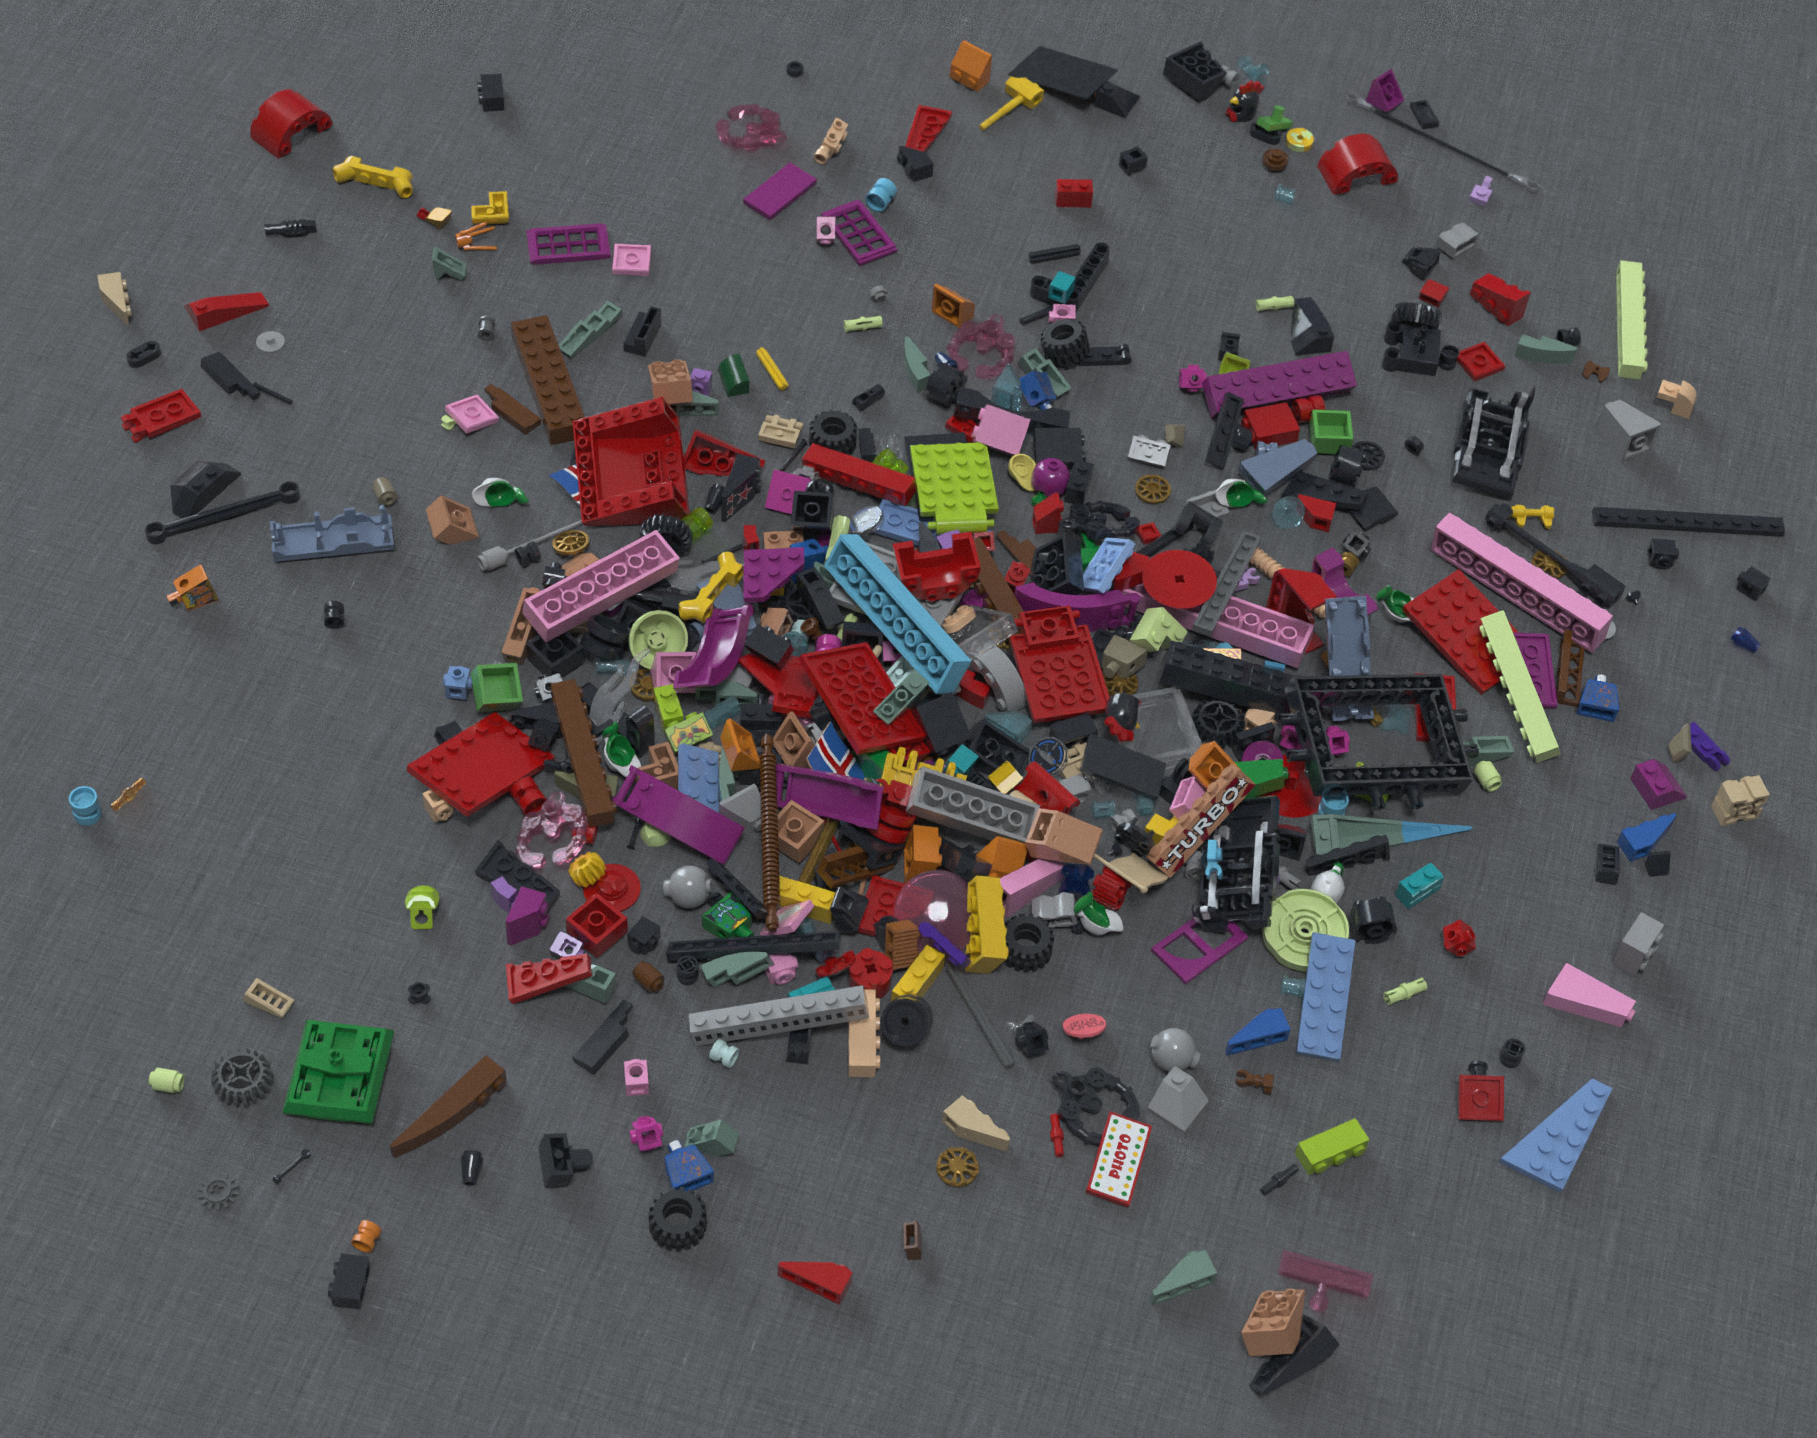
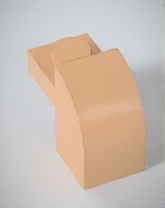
(1681, 395)

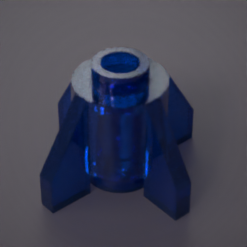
(1076, 878)

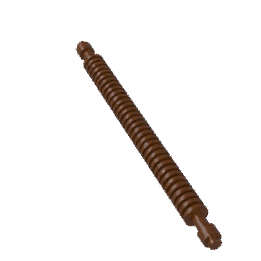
(769, 832)

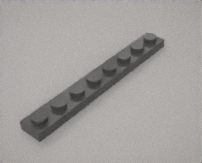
(1227, 583)

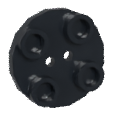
(1134, 837)

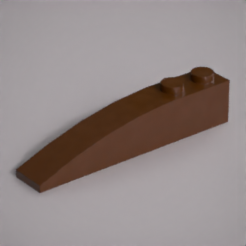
(453, 1106)

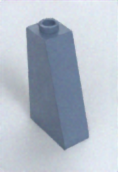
(1275, 467)
(729, 599)

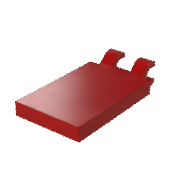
(160, 415)

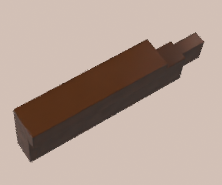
(512, 410)
(1021, 552)

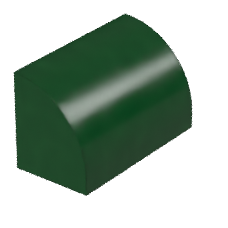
(734, 376)

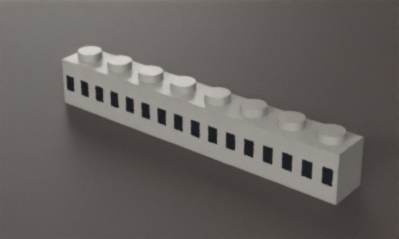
(779, 1015)

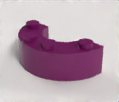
(1330, 566)

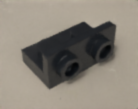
(1245, 738)

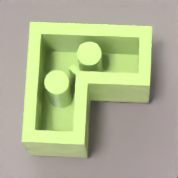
(1157, 630)

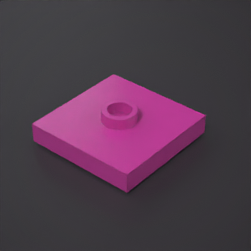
(782, 490)

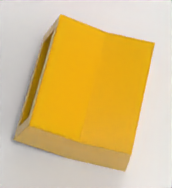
(1005, 777)

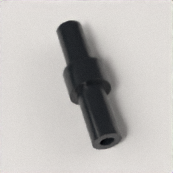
(1279, 1179)

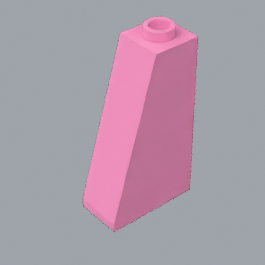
(1029, 883)
(1589, 997)

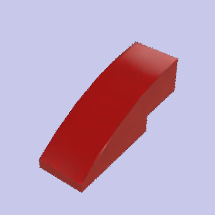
(973, 691)

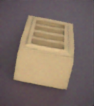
(265, 989)

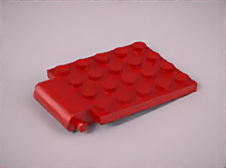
(1058, 665)

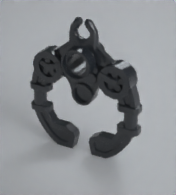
(1095, 524)
(1089, 1101)

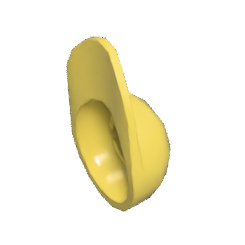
(1021, 469)

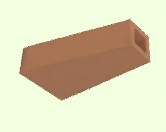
(520, 632)

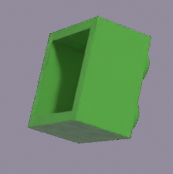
(1330, 430)
(496, 687)

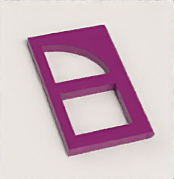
(1190, 968)

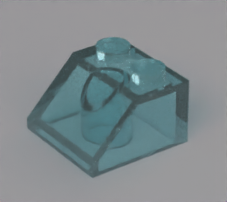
(1007, 389)

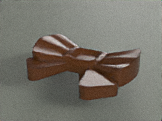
(1590, 368)

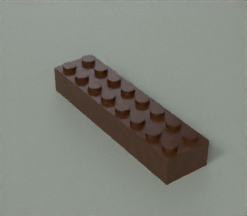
(547, 377)

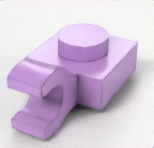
(1482, 194)

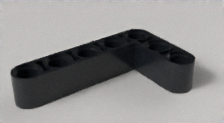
(1084, 280)
(635, 727)

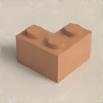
(662, 765)

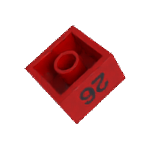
(597, 925)

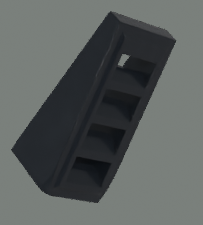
(1607, 865)

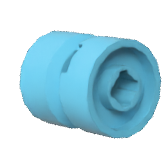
(881, 194)
(85, 805)
(1333, 805)

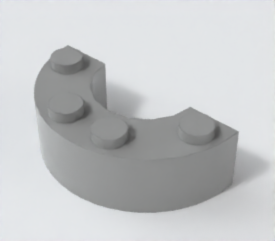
(1002, 678)

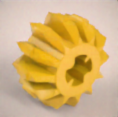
(587, 869)

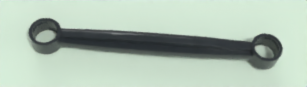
(222, 512)

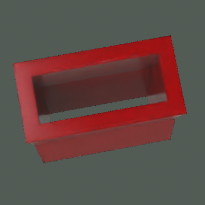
(1433, 293)
(751, 539)

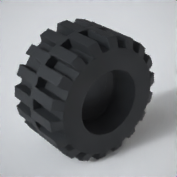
(1065, 342)
(834, 431)
(1031, 929)
(677, 1235)

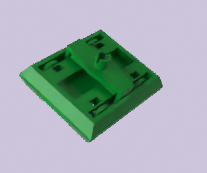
(337, 1069)

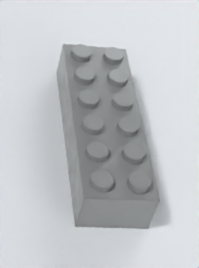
(969, 806)

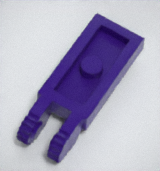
(1706, 749)
(943, 943)

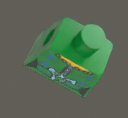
(728, 918)

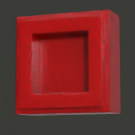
(1148, 533)

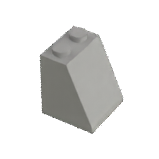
(1627, 429)

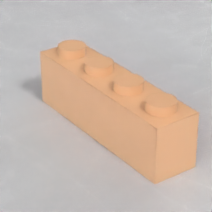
(864, 1042)

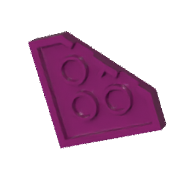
(769, 570)

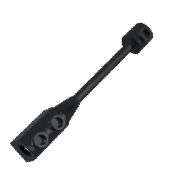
(1592, 580)
(665, 599)

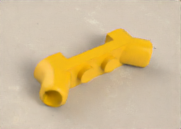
(353, 169)
(702, 607)

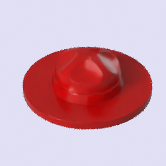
(617, 886)

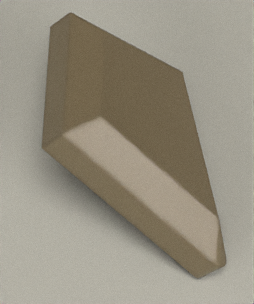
(1175, 434)
(1681, 744)

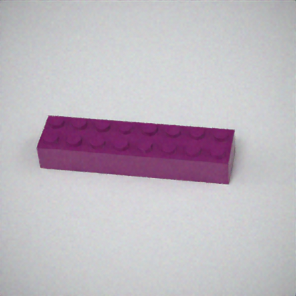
(1282, 382)

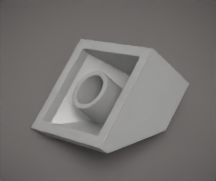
(744, 809)
(1178, 1100)

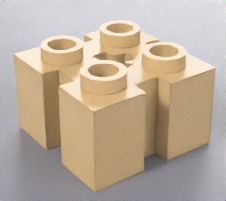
(1740, 800)

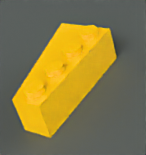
(986, 925)

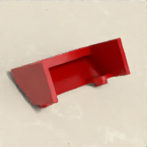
(1296, 590)

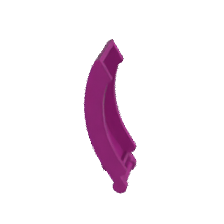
(1095, 610)
(718, 650)
(831, 795)
(679, 815)

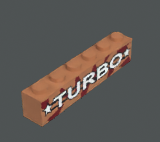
(1201, 820)

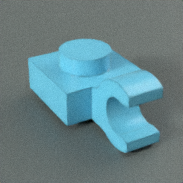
(1214, 855)

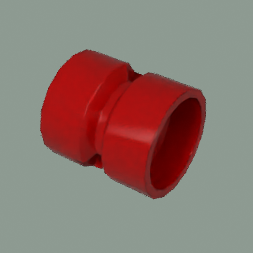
(1303, 407)
(528, 795)

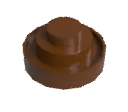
(1275, 159)

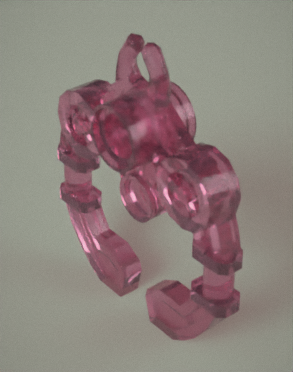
(757, 133)
(987, 335)
(551, 819)

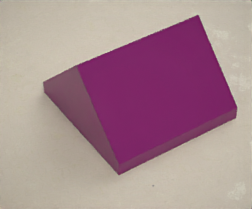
(1385, 92)

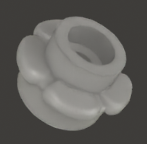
(878, 293)

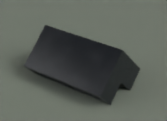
(643, 332)

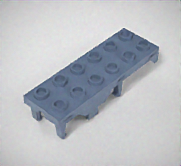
(340, 536)
(1348, 647)

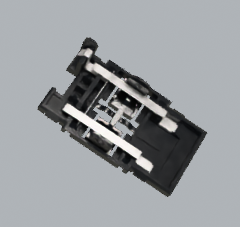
(1482, 465)
(1244, 831)

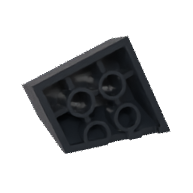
(1194, 71)
(1059, 566)

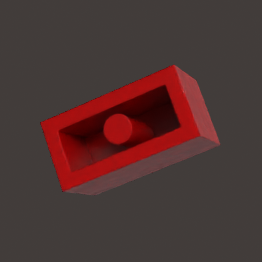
(1074, 193)

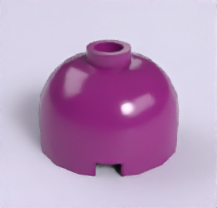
(1050, 476)

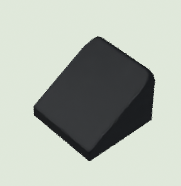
(1658, 863)

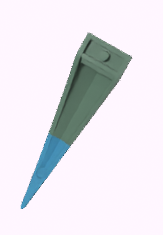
(1340, 831)

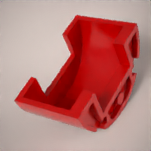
(283, 117)
(1355, 158)
(938, 572)

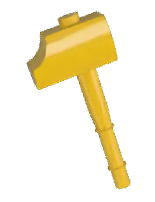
(1023, 92)

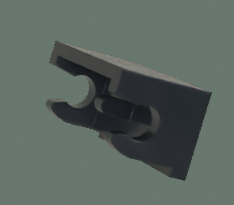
(799, 1046)

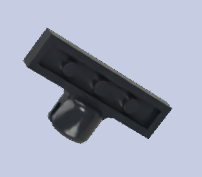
(1228, 432)

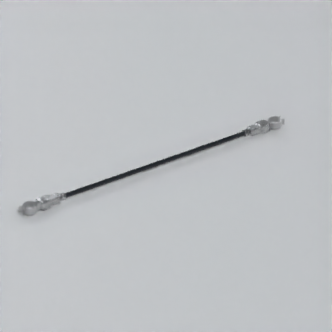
(1520, 180)

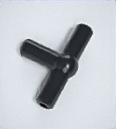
(561, 766)

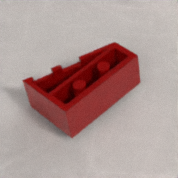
(1500, 299)

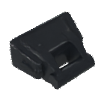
(1422, 261)
(848, 909)

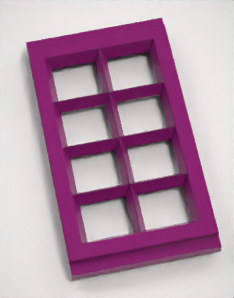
(533, 246)
(874, 253)

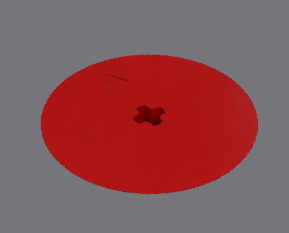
(1179, 579)
(1299, 801)

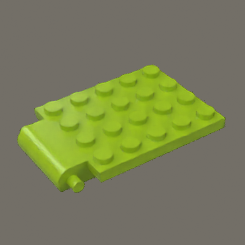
(955, 486)

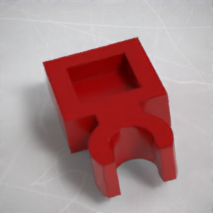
(896, 792)

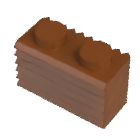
(901, 943)

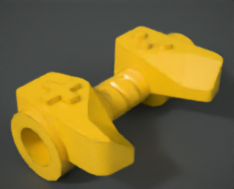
(1544, 514)

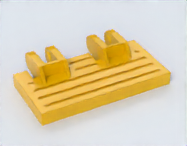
(895, 771)

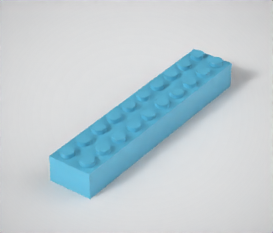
(897, 613)

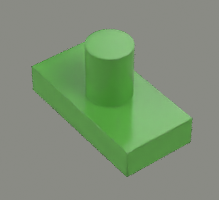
(1276, 121)

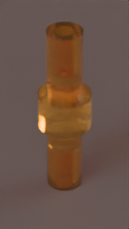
(128, 794)

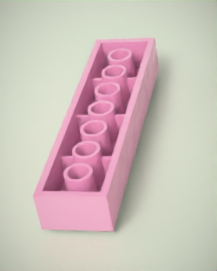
(600, 585)

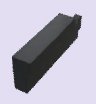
(227, 375)
(604, 1040)

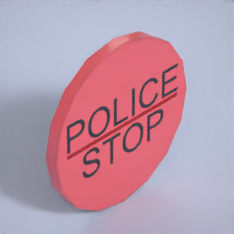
(1084, 1025)

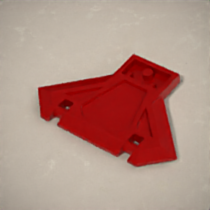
(790, 686)

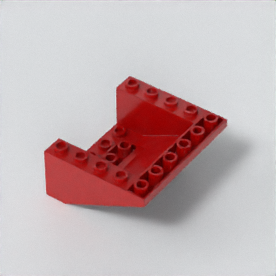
(630, 465)

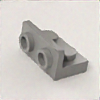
(1149, 451)
(1210, 504)

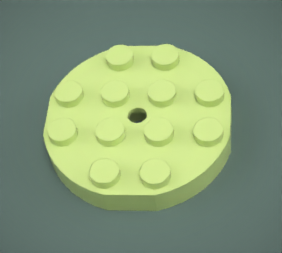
(1299, 911)

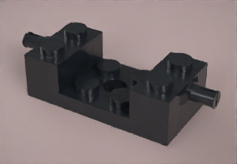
(758, 720)

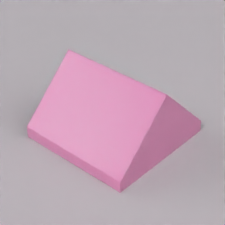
(665, 667)

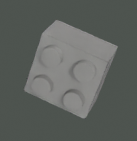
(1639, 944)

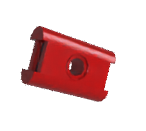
(1039, 783)

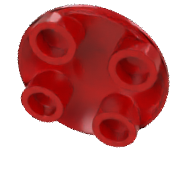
(835, 965)

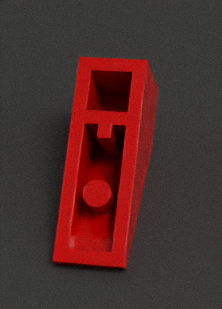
(821, 1278)

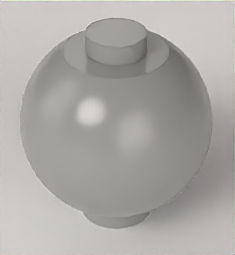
(688, 887)
(1174, 1048)

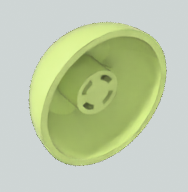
(669, 636)

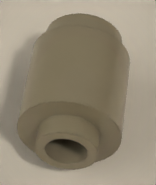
(384, 491)

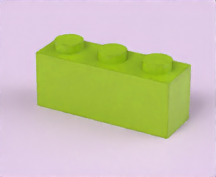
(1332, 1147)

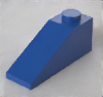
(1264, 1030)

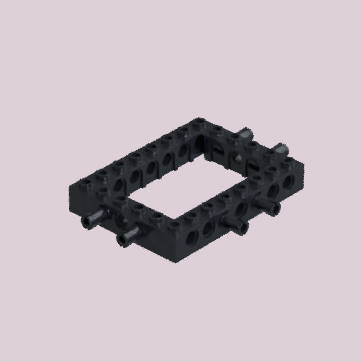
(1429, 690)

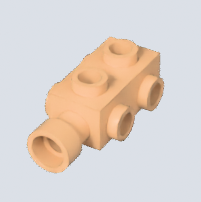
(831, 141)

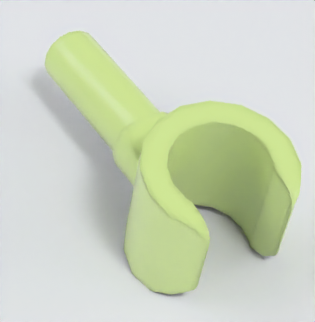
(448, 422)

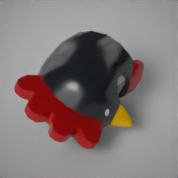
(1248, 98)
(1122, 716)

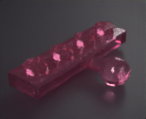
(1325, 1276)

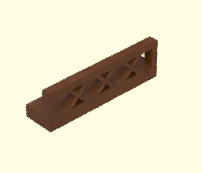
(1565, 671)
(850, 860)

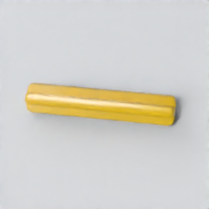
(772, 369)

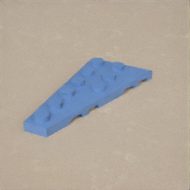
(1556, 1143)

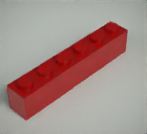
(860, 474)

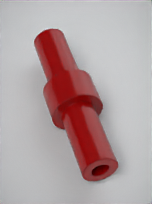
(1057, 1135)

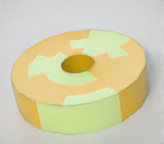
(1299, 140)

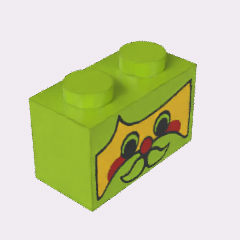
(667, 705)
(690, 732)

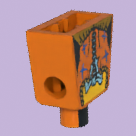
(193, 590)

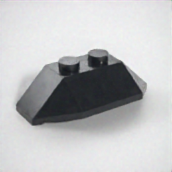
(200, 486)

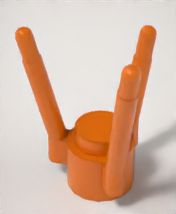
(464, 238)

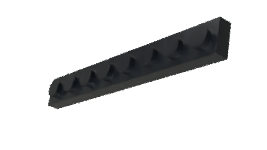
(770, 944)

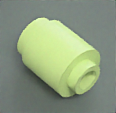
(1488, 775)
(166, 1080)

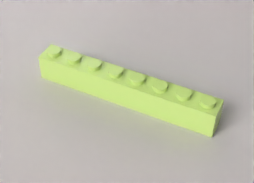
(1631, 320)
(1520, 687)

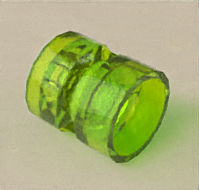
(888, 459)
(699, 522)

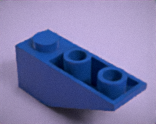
(1642, 839)

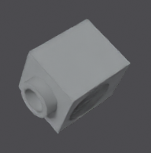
(1078, 787)

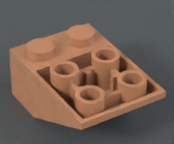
(671, 381)
(1062, 838)
(1274, 1323)

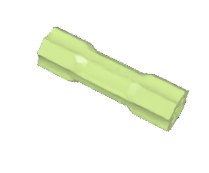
(840, 526)

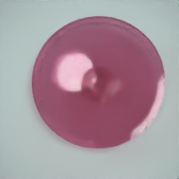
(939, 900)

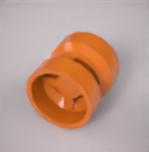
(366, 1236)

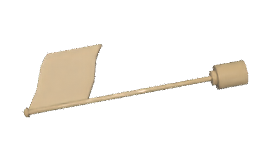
(1130, 867)

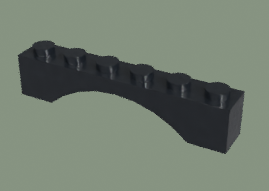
(971, 401)

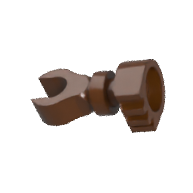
(810, 628)
(1250, 1079)

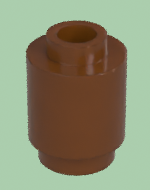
(648, 977)

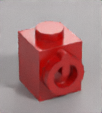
(1016, 575)

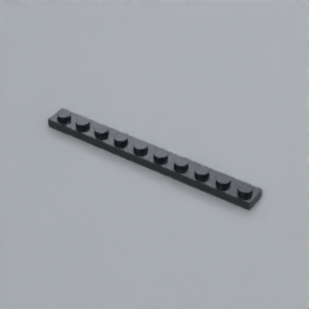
(1688, 521)

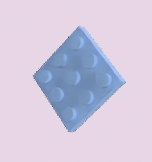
(1106, 564)

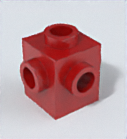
(1459, 938)

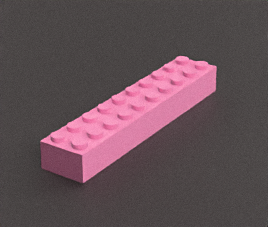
(1521, 582)
(1245, 626)

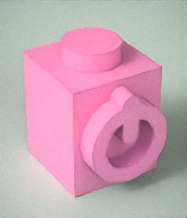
(783, 970)

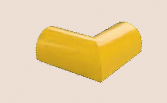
(494, 213)

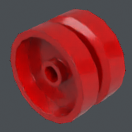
(893, 823)

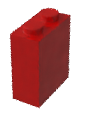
(1271, 424)

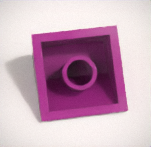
(1656, 784)
(527, 916)

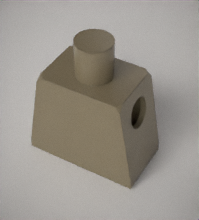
(1123, 658)

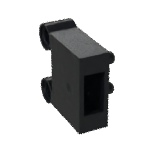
(1417, 350)

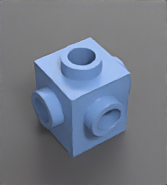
(457, 682)

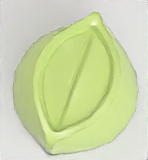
(654, 836)

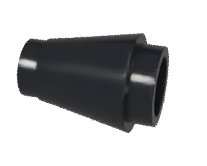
(714, 498)
(471, 1165)

